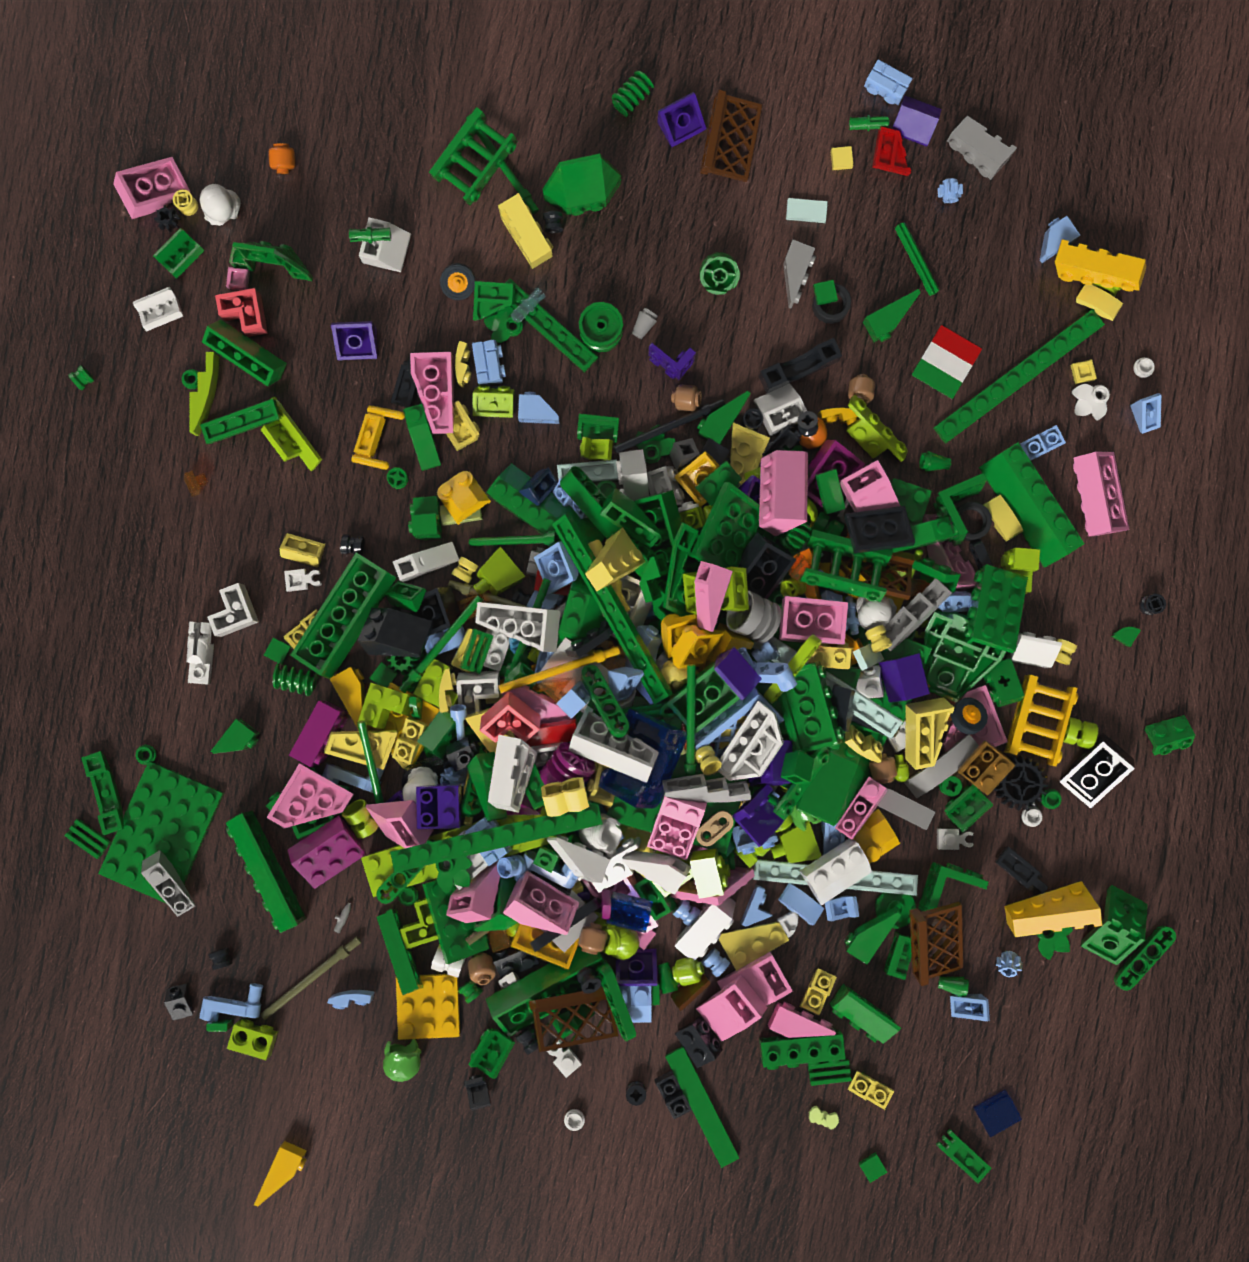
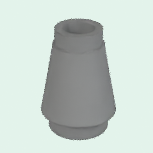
(645, 321)

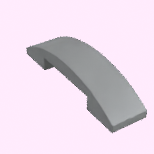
(945, 766)

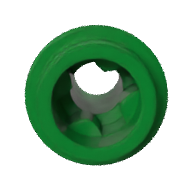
(931, 461)
(666, 980)
(954, 985)

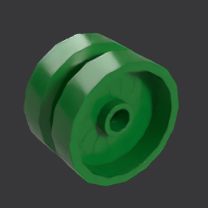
(602, 315)

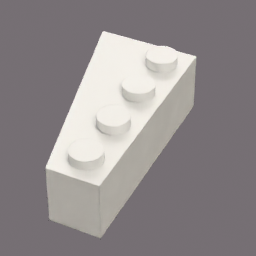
(529, 625)
(622, 754)

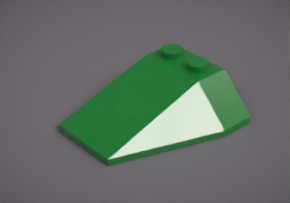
(582, 185)
(247, 253)
(680, 563)
(953, 663)
(835, 785)

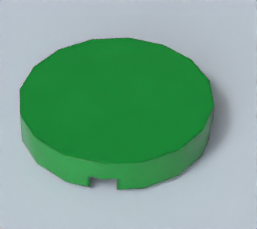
(904, 902)

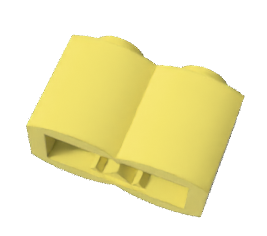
(565, 797)

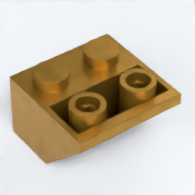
(986, 767)

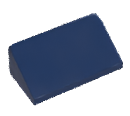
(539, 486)

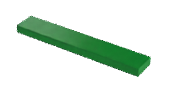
(556, 332)
(702, 1106)

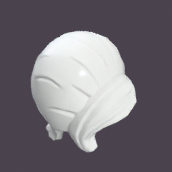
(219, 204)
(874, 612)
(418, 777)
(602, 837)

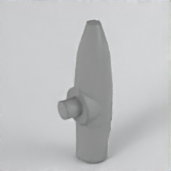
(341, 920)

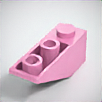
(710, 591)
(861, 808)
(796, 1024)

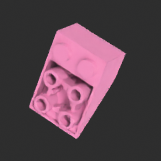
(869, 489)
(399, 822)
(676, 826)
(478, 899)
(763, 977)
(732, 1009)

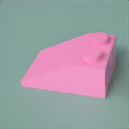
(149, 186)
(813, 616)
(540, 905)

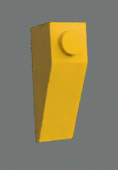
(351, 691)
(284, 1167)

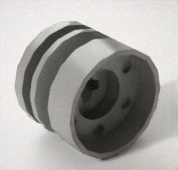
(758, 622)

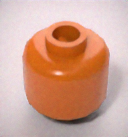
(281, 158)

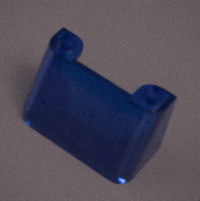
(661, 737)

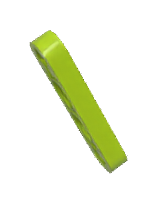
(795, 665)

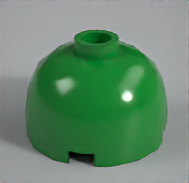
(719, 273)

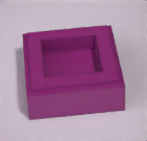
(606, 904)

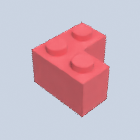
(245, 306)
(512, 715)

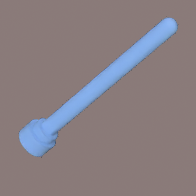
(458, 713)

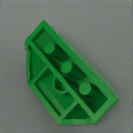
(579, 613)

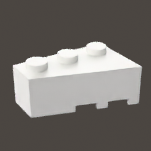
(510, 773)
(705, 929)

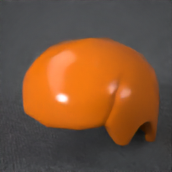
(817, 439)

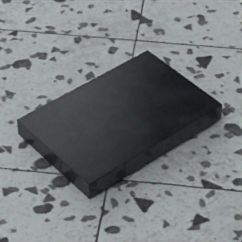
(879, 529)

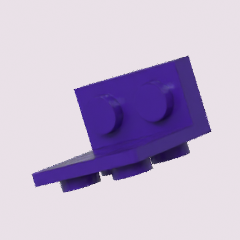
(672, 368)
(757, 816)

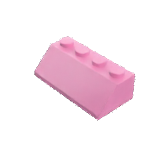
(783, 491)
(1100, 493)

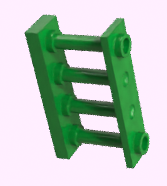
(464, 139)
(840, 547)
(786, 805)

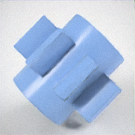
(950, 190)
(452, 777)
(1009, 963)

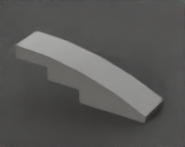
(916, 612)
(701, 790)
(906, 809)

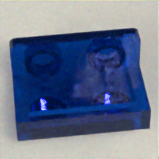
(630, 912)

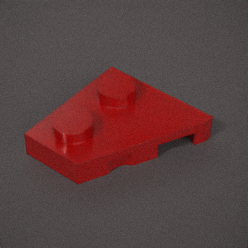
(890, 152)

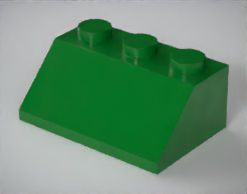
(498, 919)
(863, 1015)

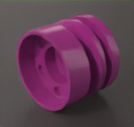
(566, 765)

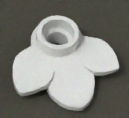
(1088, 402)

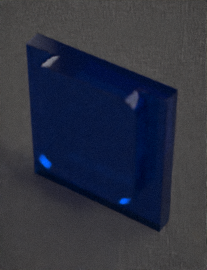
(997, 1113)

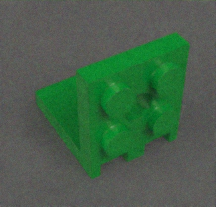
(947, 498)
(937, 878)
(1122, 928)

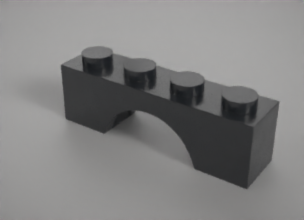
(800, 367)

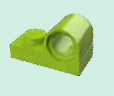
(737, 593)

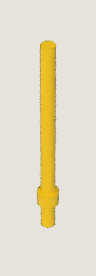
(597, 656)

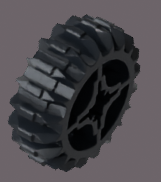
(1019, 790)

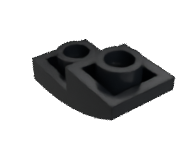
(842, 700)
(672, 1094)

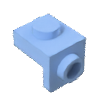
(841, 908)

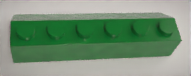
(1033, 504)
(539, 517)
(342, 616)
(266, 871)
(511, 1005)

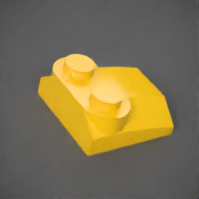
(694, 474)
(462, 496)
(672, 627)
(694, 646)
(876, 837)

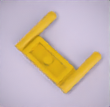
(370, 435)

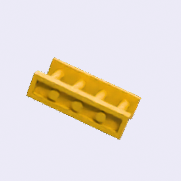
(1020, 724)

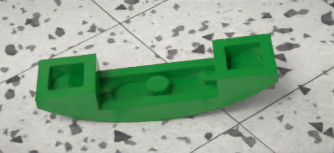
(105, 792)

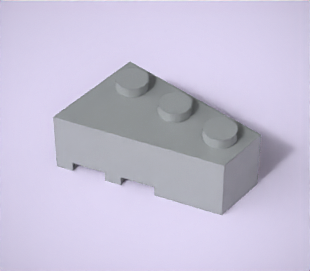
(980, 148)

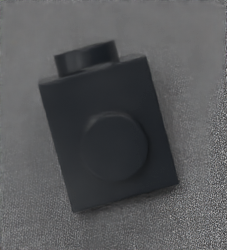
(178, 1002)
(477, 1092)

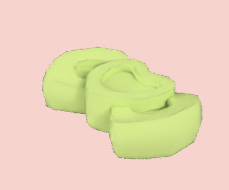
(822, 1117)

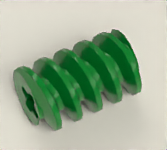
(631, 91)
(294, 680)

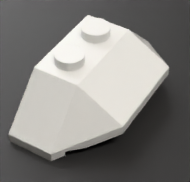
(752, 745)

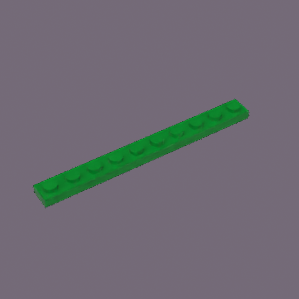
(1018, 376)
(613, 611)
(494, 838)

